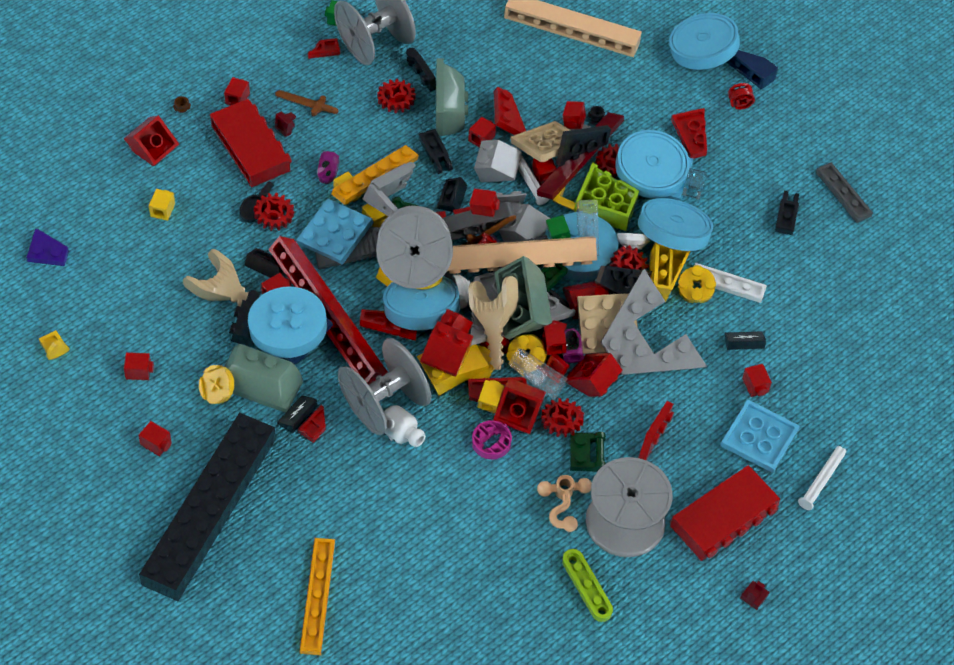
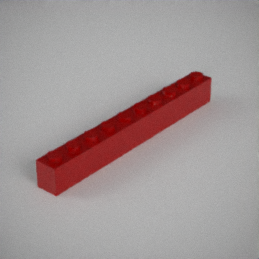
(343, 332)

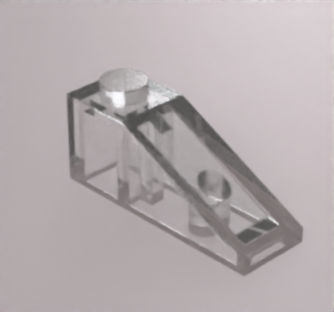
(588, 220)
(538, 373)

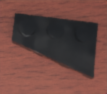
(580, 141)
(618, 279)

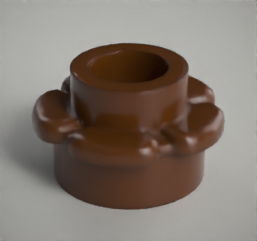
(181, 104)

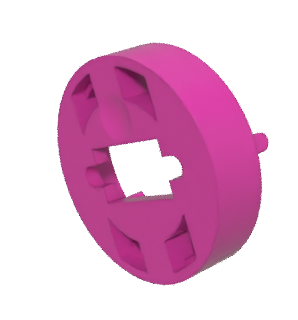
(485, 431)

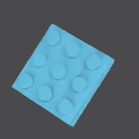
(335, 231)
(760, 436)

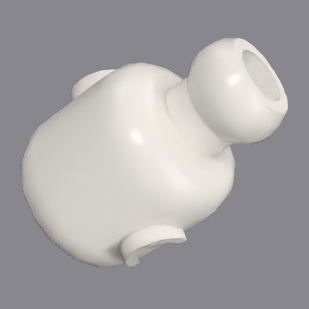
(402, 426)

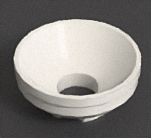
(633, 240)
(463, 285)

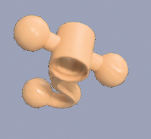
(545, 489)

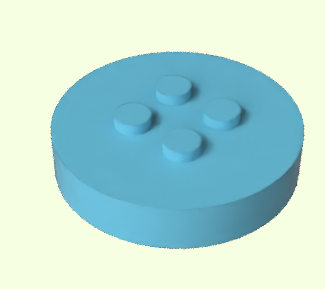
(704, 41)
(652, 163)
(675, 224)
(607, 246)
(420, 307)
(287, 322)

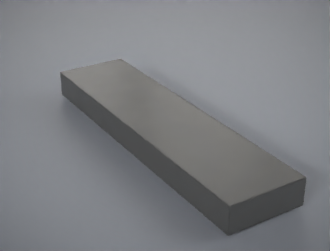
(844, 192)

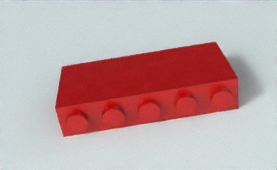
(250, 142)
(725, 513)

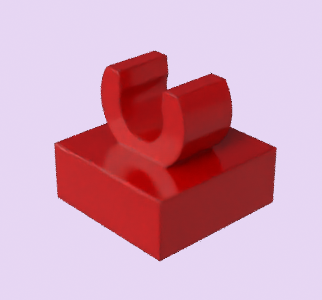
(558, 364)

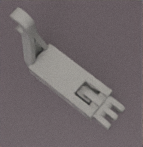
(386, 185)

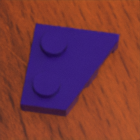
(46, 250)

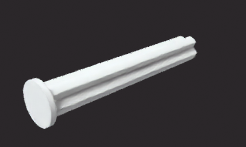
(531, 180)
(807, 501)

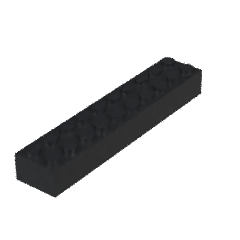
(207, 507)

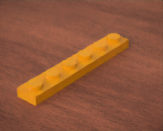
(359, 183)

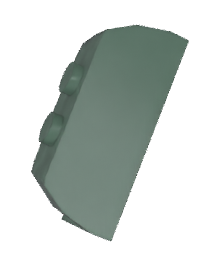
(450, 99)
(533, 302)
(264, 377)

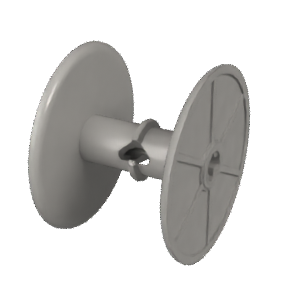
(357, 31)
(417, 265)
(403, 374)
(628, 507)

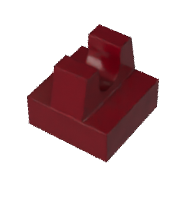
(284, 123)
(755, 594)

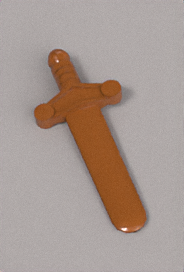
(317, 106)
(471, 239)

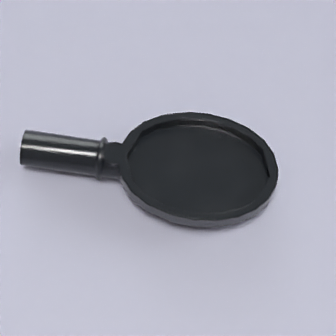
(247, 207)

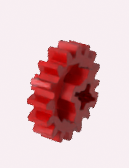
(396, 95)
(608, 163)
(273, 211)
(631, 259)
(562, 417)

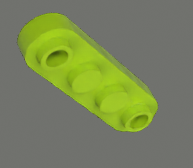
(587, 585)

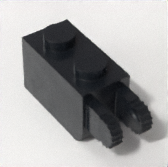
(240, 329)

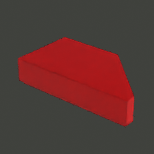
(325, 48)
(314, 425)

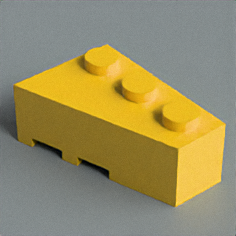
(666, 267)

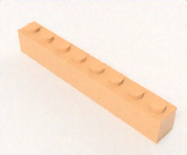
(574, 25)
(538, 251)

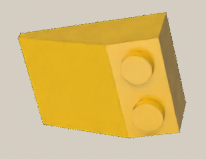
(443, 382)

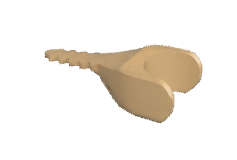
(222, 286)
(494, 313)

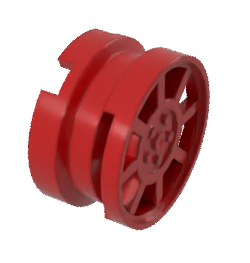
(741, 97)

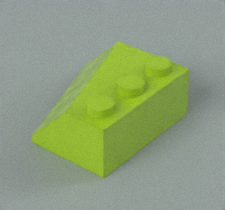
(614, 197)

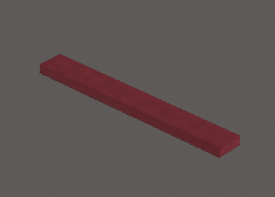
(565, 173)

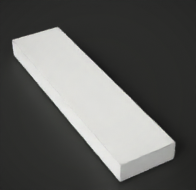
(737, 285)

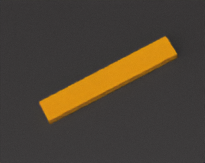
(317, 596)

